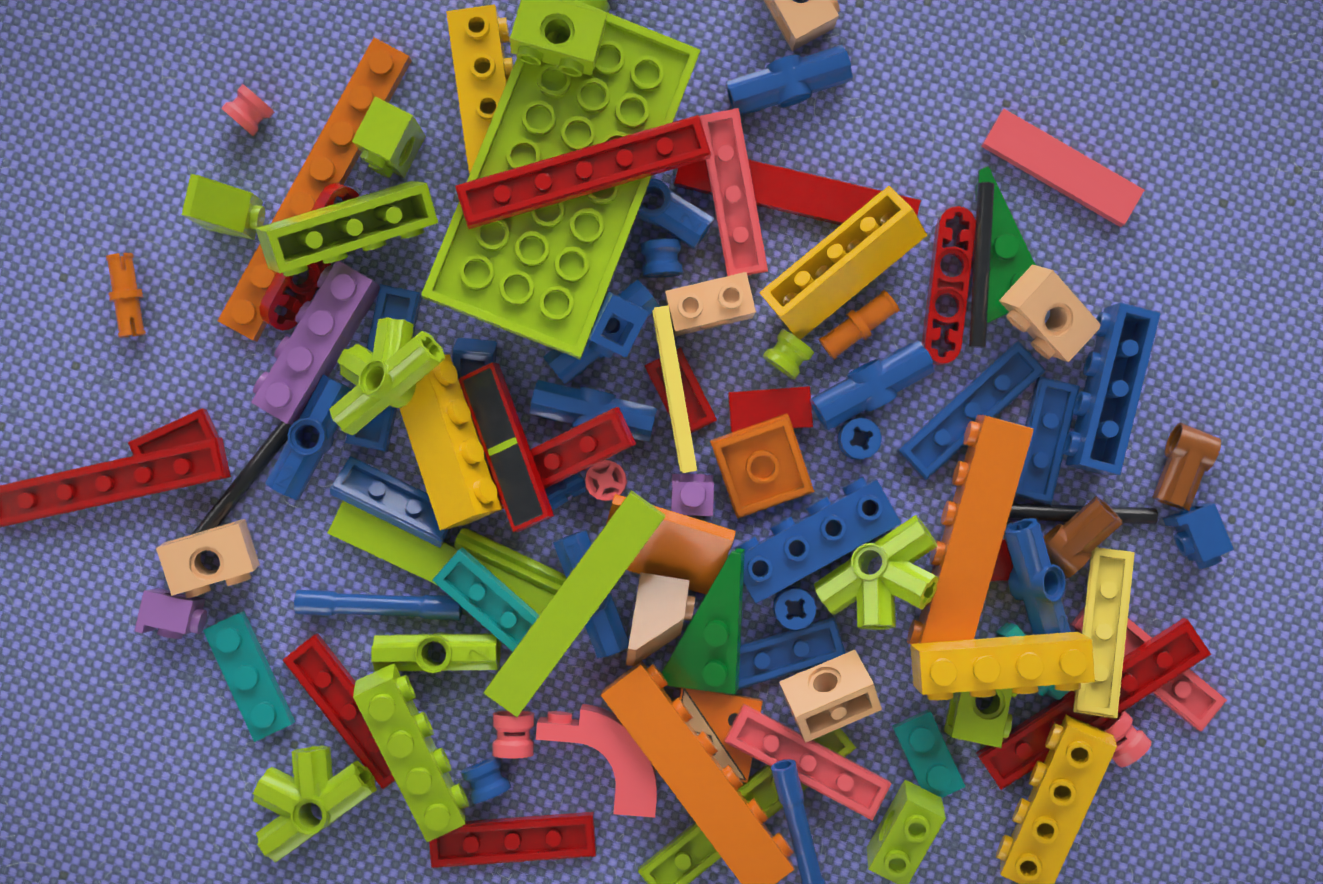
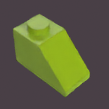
(223, 207)

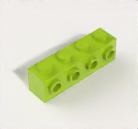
(347, 226)
(410, 752)

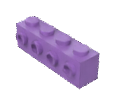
(316, 343)

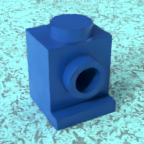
(629, 323)
(1200, 534)

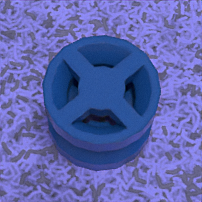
(661, 258)
(852, 442)
(788, 603)
(485, 779)

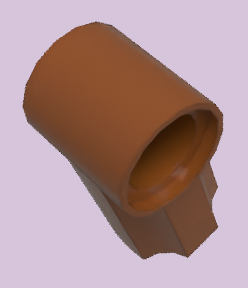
(1189, 456)
(1074, 541)

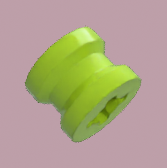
(788, 354)

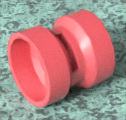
(513, 735)
(1130, 742)

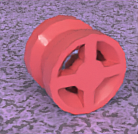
(247, 110)
(600, 477)

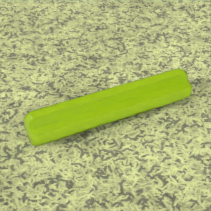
(510, 560)

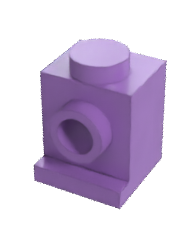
(692, 494)
(170, 614)

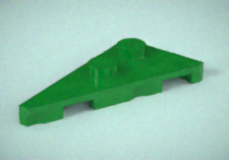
(1008, 250)
(710, 647)

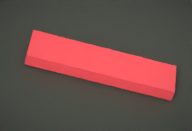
(1062, 168)
(733, 194)
(1185, 694)
(816, 764)

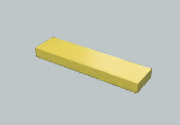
(674, 389)
(1106, 625)

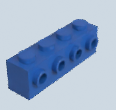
(1111, 389)
(817, 538)

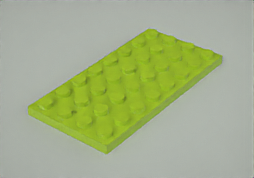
(553, 265)

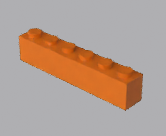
(973, 529)
(697, 778)

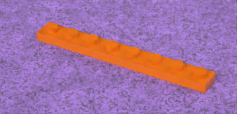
(326, 164)

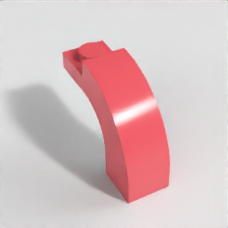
(604, 732)

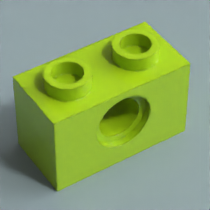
(541, 17)
(388, 139)
(980, 726)
(905, 833)

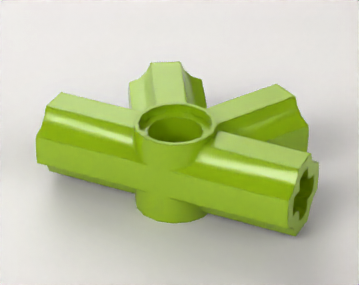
(384, 375)
(896, 577)
(294, 795)

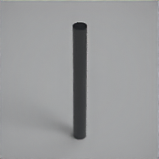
(981, 265)
(245, 478)
(1043, 512)

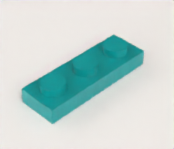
(486, 598)
(249, 676)

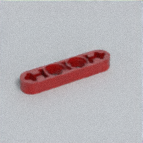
(956, 287)
(275, 295)

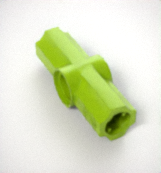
(410, 652)

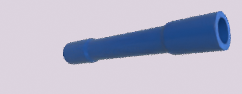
(331, 603)
(791, 798)

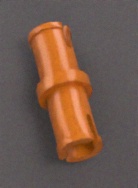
(125, 295)
(859, 324)

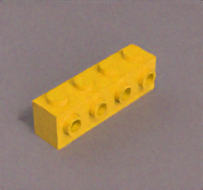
(479, 69)
(844, 262)
(449, 449)
(1002, 664)
(1057, 802)

